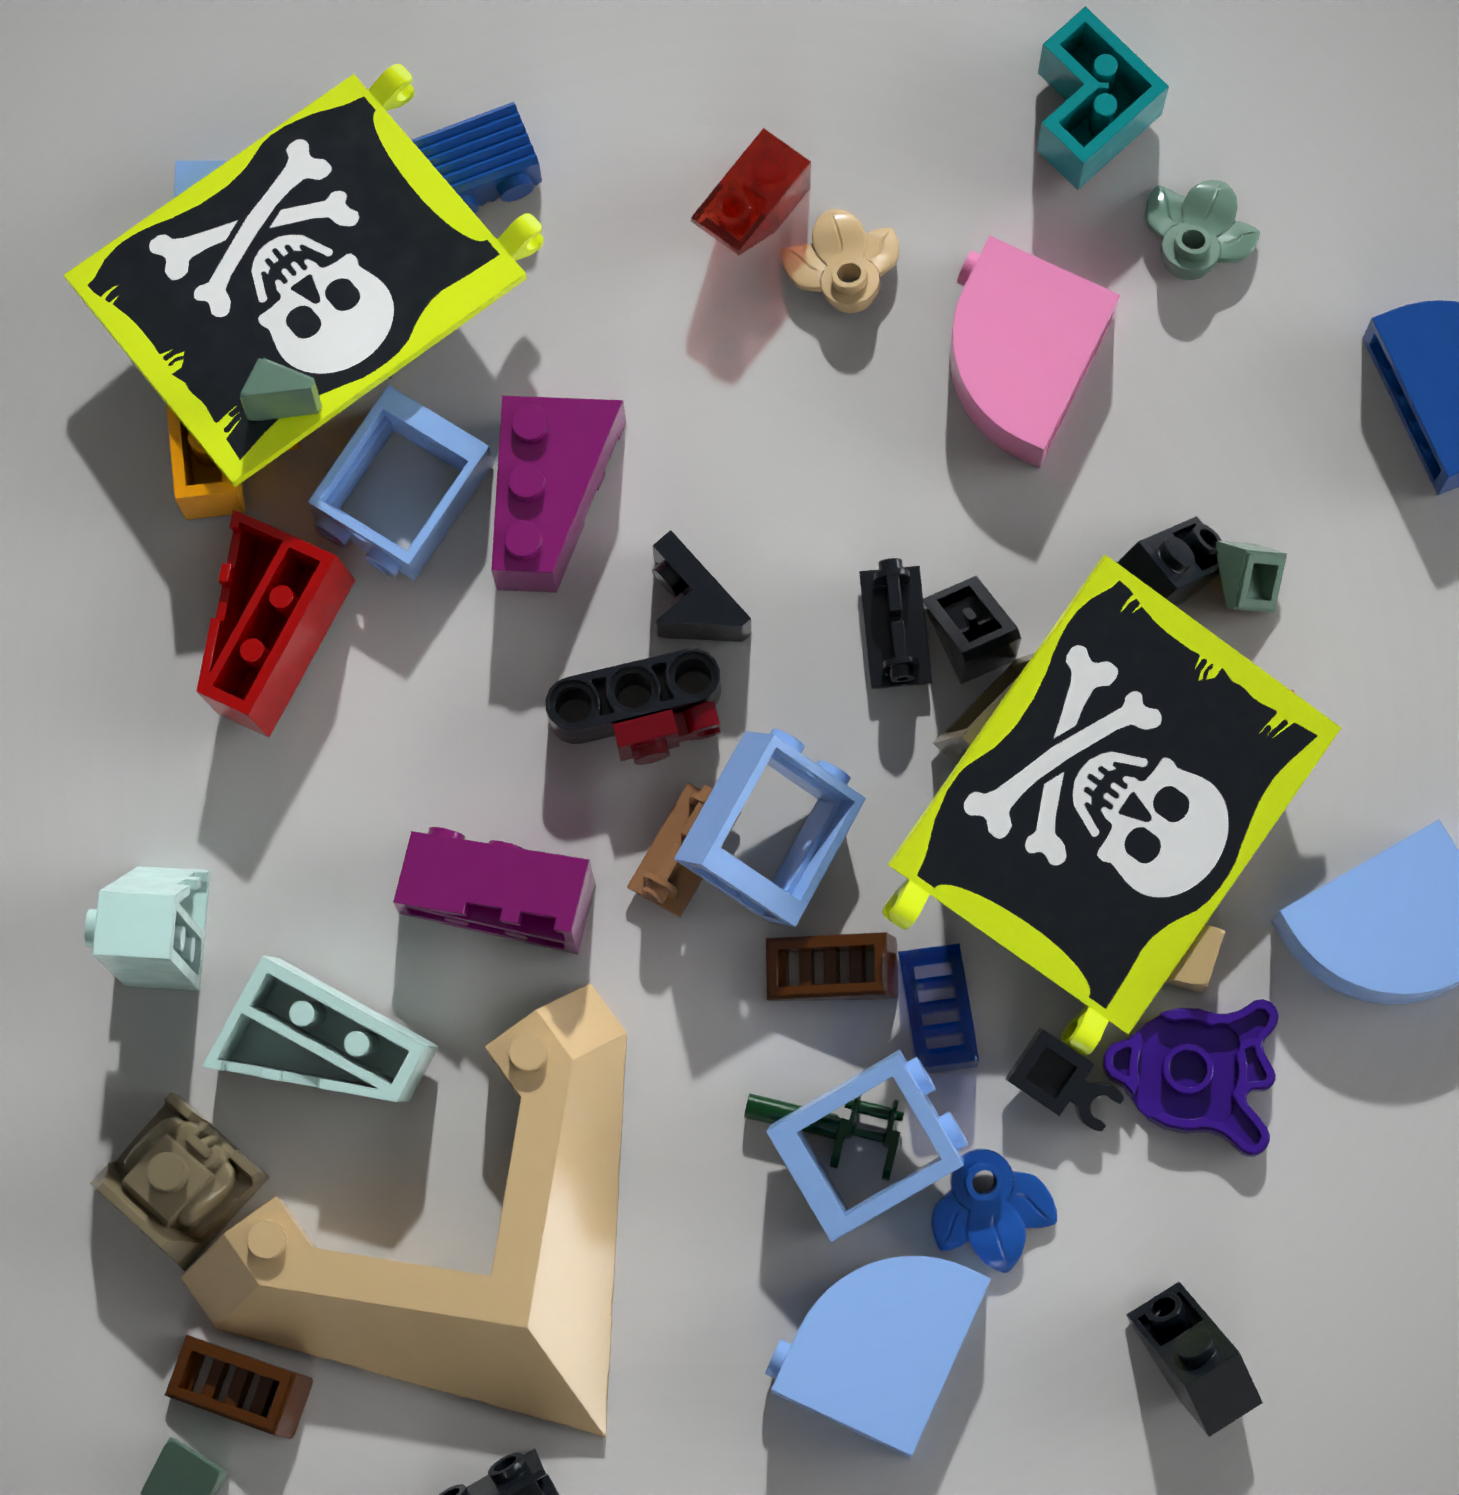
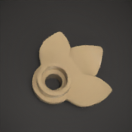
(841, 253)

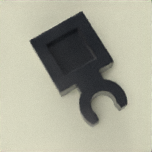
(1057, 1076)

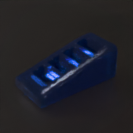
(942, 1058)

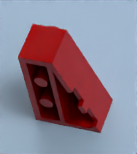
(267, 622)

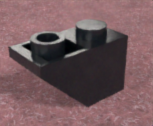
(1175, 560)
(1195, 1358)

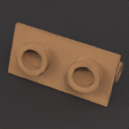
(659, 875)

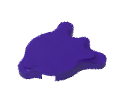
(1196, 1070)

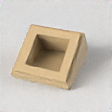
(1198, 962)

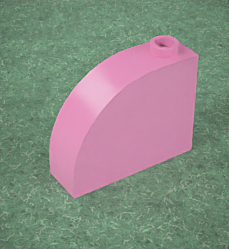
(1023, 345)

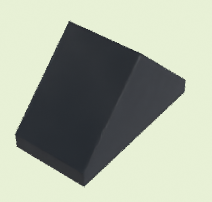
(972, 629)

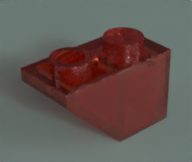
(755, 194)

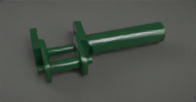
(833, 1127)

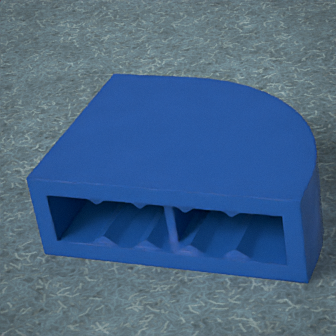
(1419, 366)

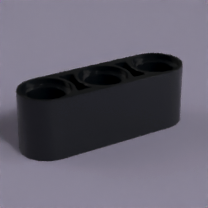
(603, 686)

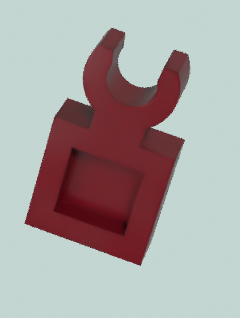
(651, 736)

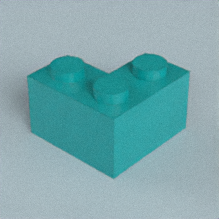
(1106, 94)

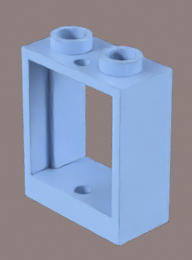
(432, 433)
(813, 849)
(813, 1178)

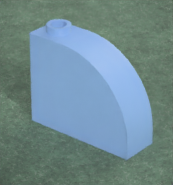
(1385, 925)
(880, 1347)

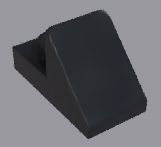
(706, 608)

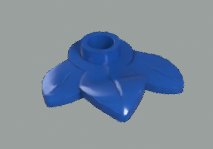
(994, 1218)

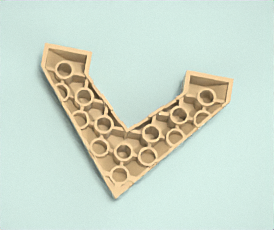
(515, 1339)

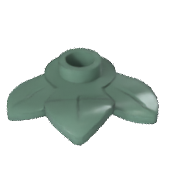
(1202, 222)

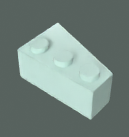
(152, 927)
(317, 1037)

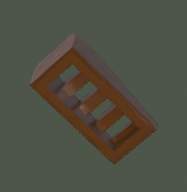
(885, 967)
(287, 1403)

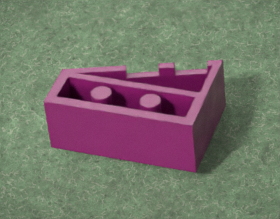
(546, 480)
(496, 889)

